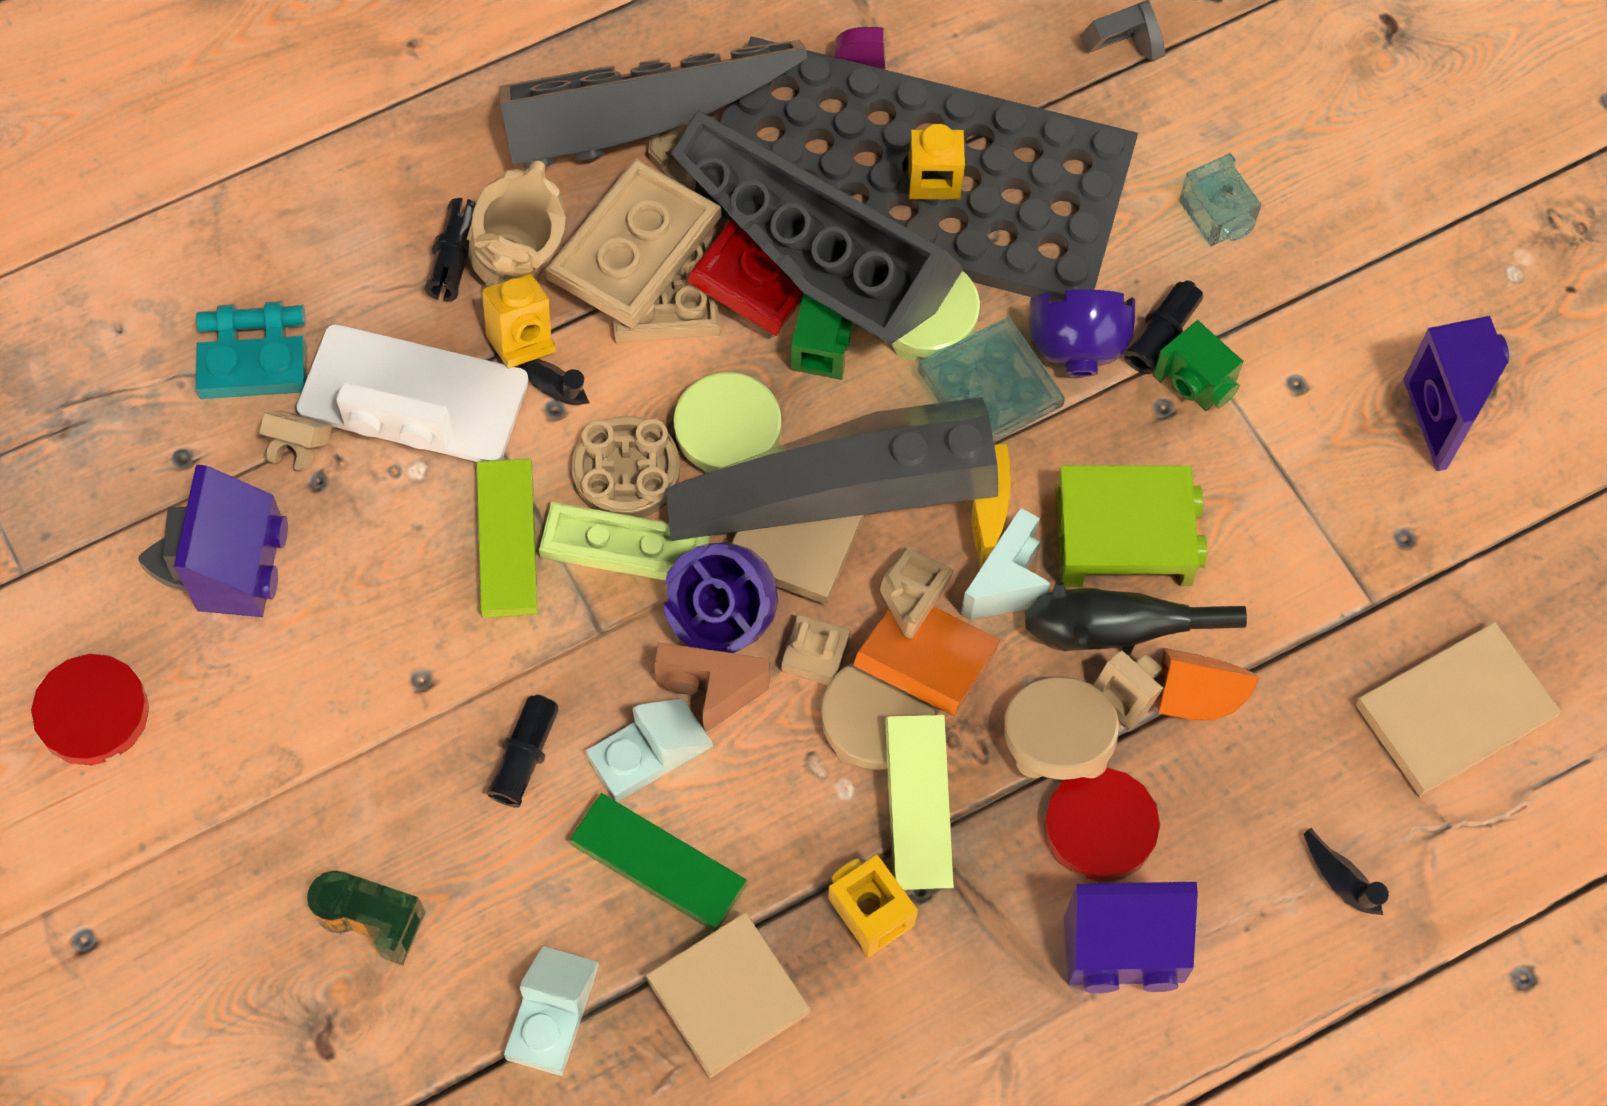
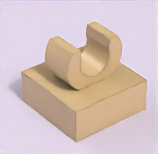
(296, 432)
(815, 650)
(1130, 686)

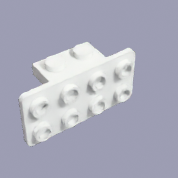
(413, 394)

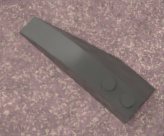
(603, 109)
(819, 235)
(848, 470)

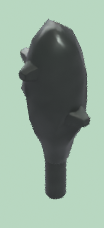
(1118, 619)

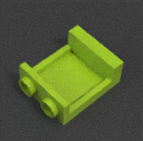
(1128, 521)

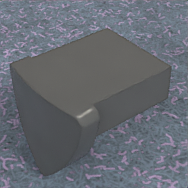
(1134, 22)
(161, 556)

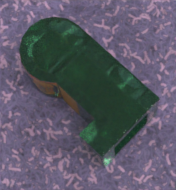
(380, 912)

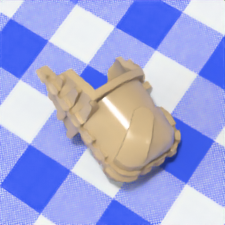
(516, 225)

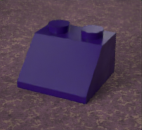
(1453, 380)
(229, 544)
(1131, 935)

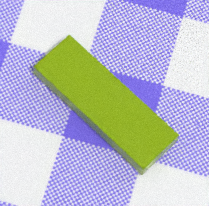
(507, 538)

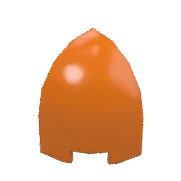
(1202, 686)

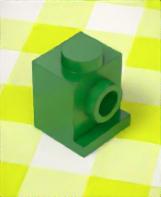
(820, 340)
(1200, 367)

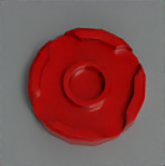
(90, 709)
(1102, 825)

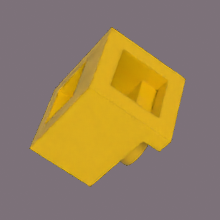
(936, 150)
(518, 320)
(875, 882)

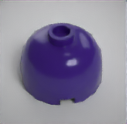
(1082, 328)
(720, 597)

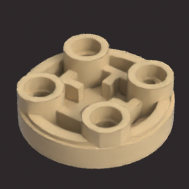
(625, 465)
(856, 715)
(1061, 729)

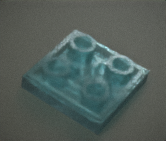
(1001, 370)

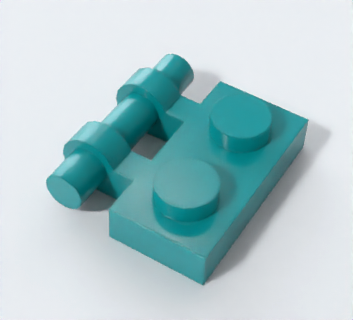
(251, 365)

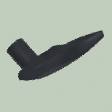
(555, 382)
(1346, 877)

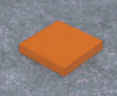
(934, 665)

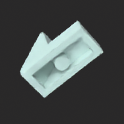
(1004, 580)
(656, 743)
(551, 1010)

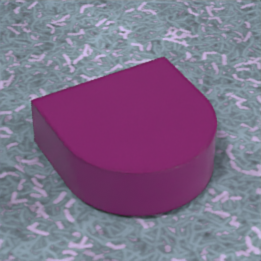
(862, 46)

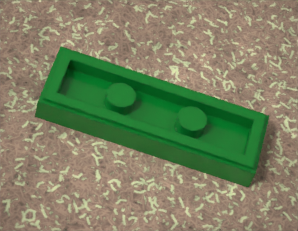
(658, 862)

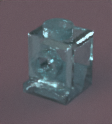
(1220, 201)

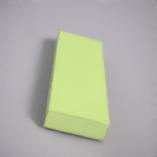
(612, 541)
(919, 802)

